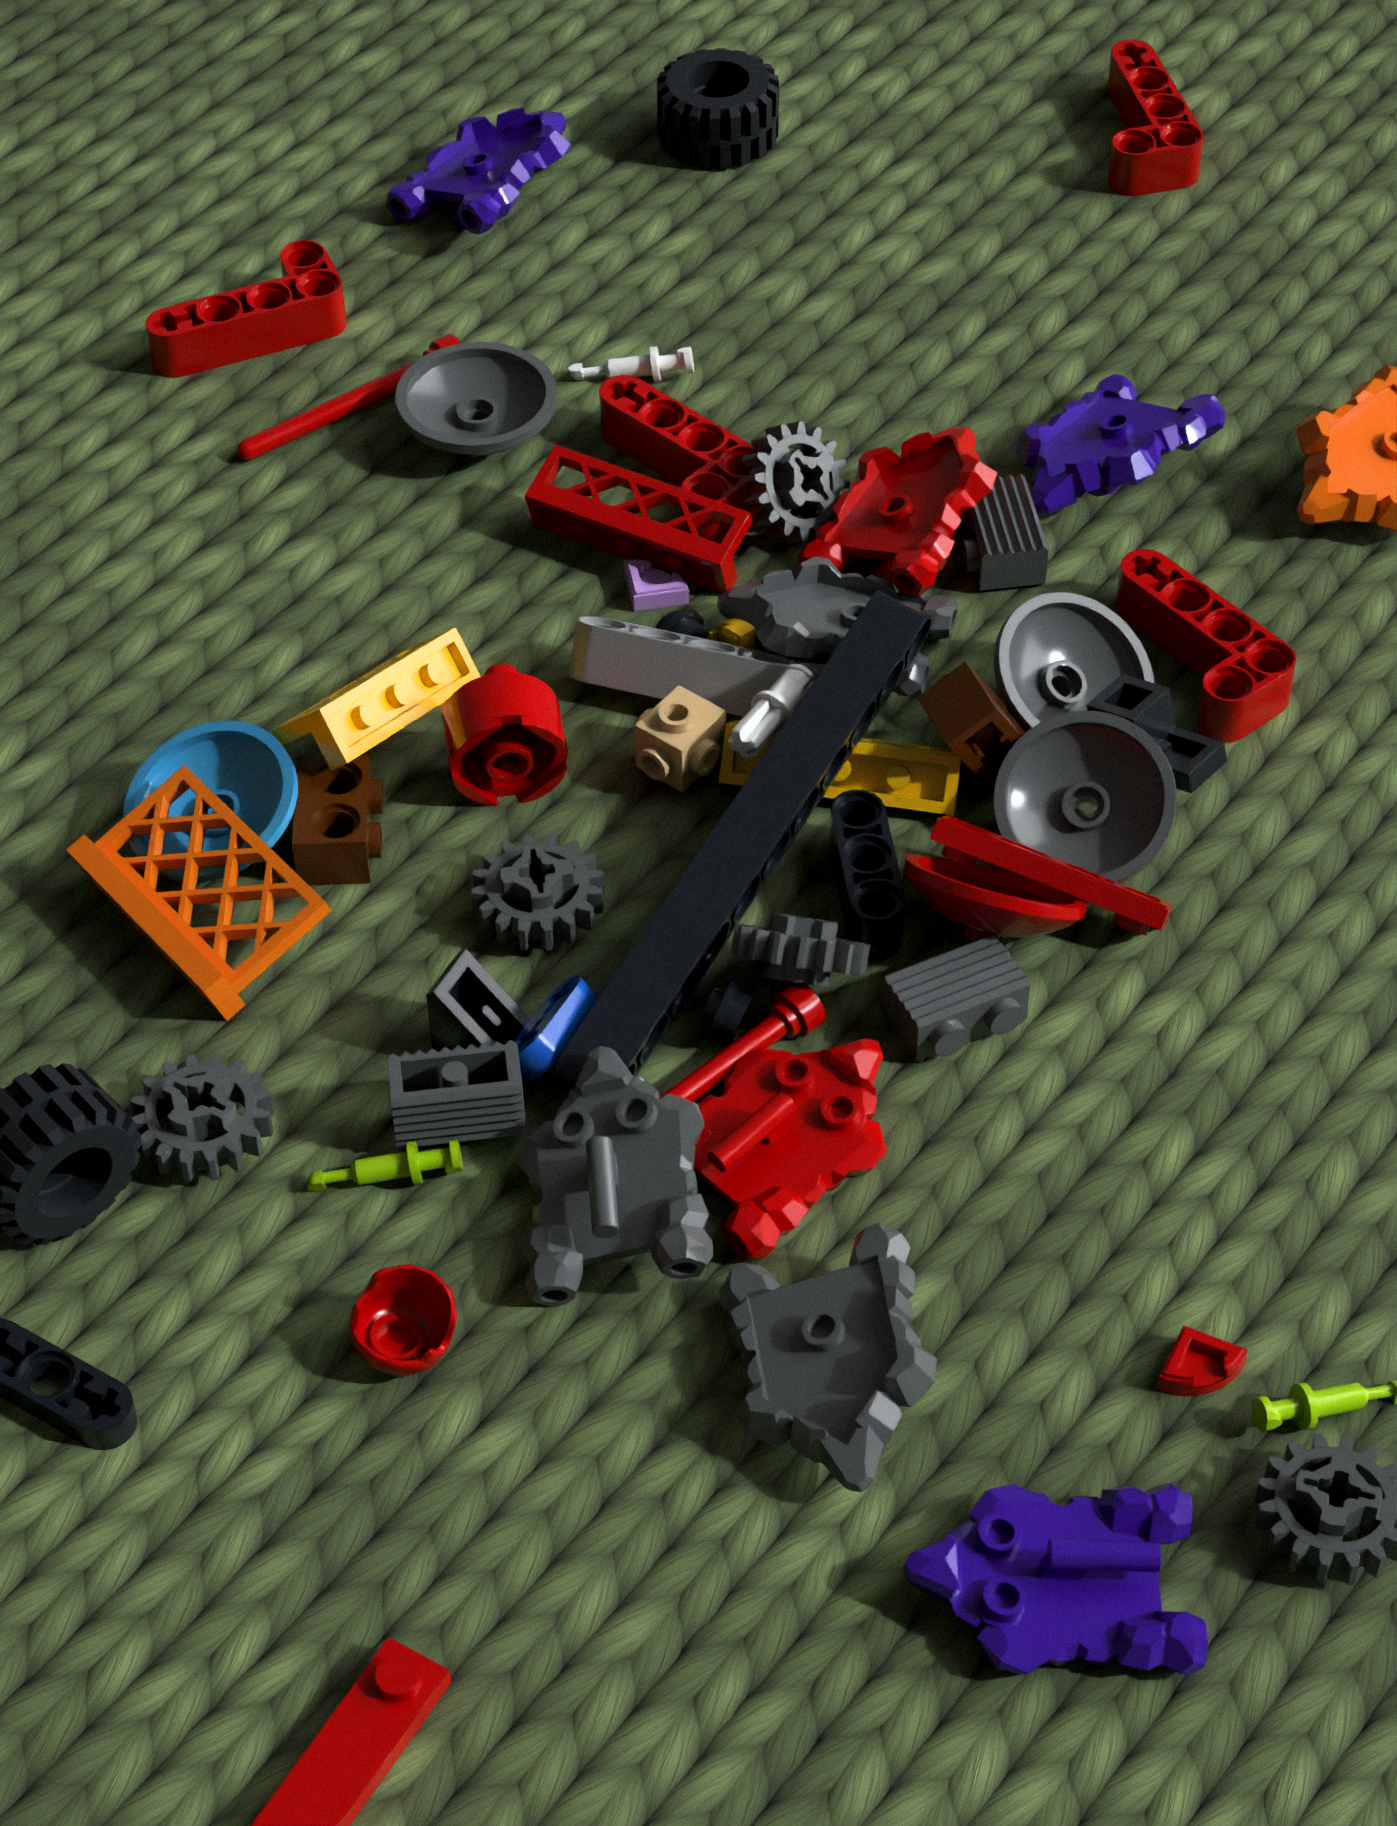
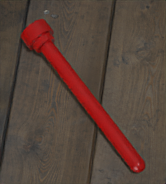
(330, 411)
(794, 1013)

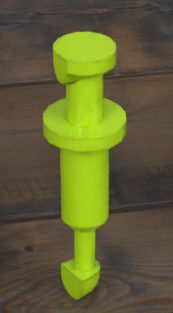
(393, 1166)
(1308, 1405)

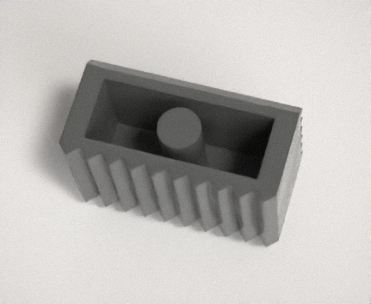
(1004, 538)
(955, 998)
(456, 1094)

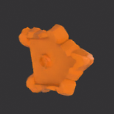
(1353, 457)

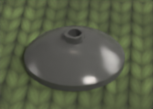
(476, 398)
(1065, 645)
(1094, 761)

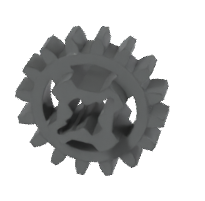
(793, 481)
(538, 891)
(800, 949)
(203, 1116)
(1330, 1508)

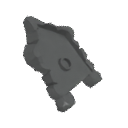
(816, 606)
(613, 1182)
(831, 1355)

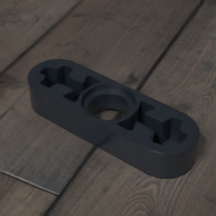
(65, 1409)

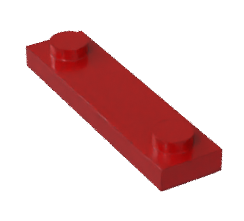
(1132, 907)
(359, 1741)

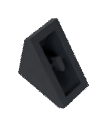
(471, 1007)

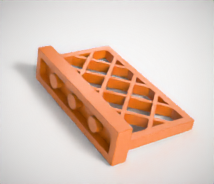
(170, 930)

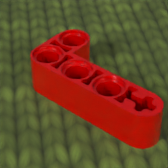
(1161, 137)
(251, 319)
(676, 444)
(1241, 662)

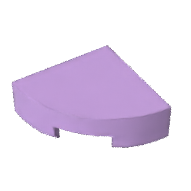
(652, 587)

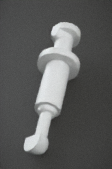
(639, 365)

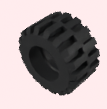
(717, 108)
(61, 1153)

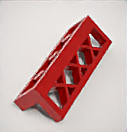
(632, 536)

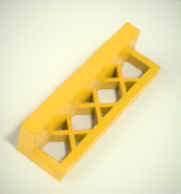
(384, 699)
(894, 771)

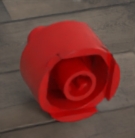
(504, 737)

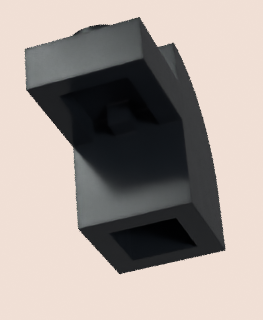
(1151, 708)

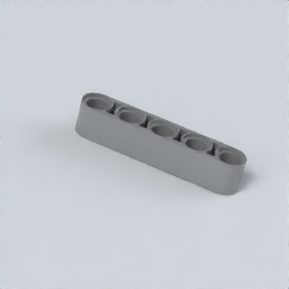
(659, 660)

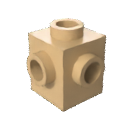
(679, 738)

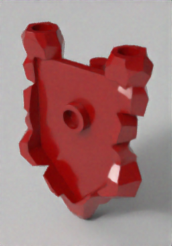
(906, 508)
(787, 1137)

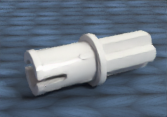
(770, 711)

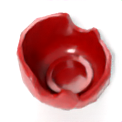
(403, 1320)

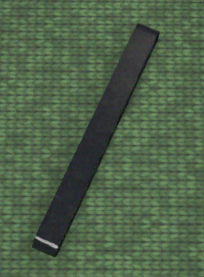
(749, 839)

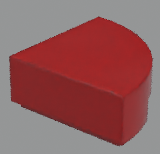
(1200, 1364)

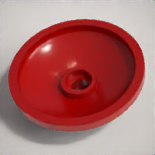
(991, 898)

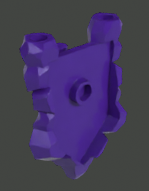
(482, 168)
(1109, 442)
(1066, 1579)

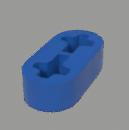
(553, 1026)

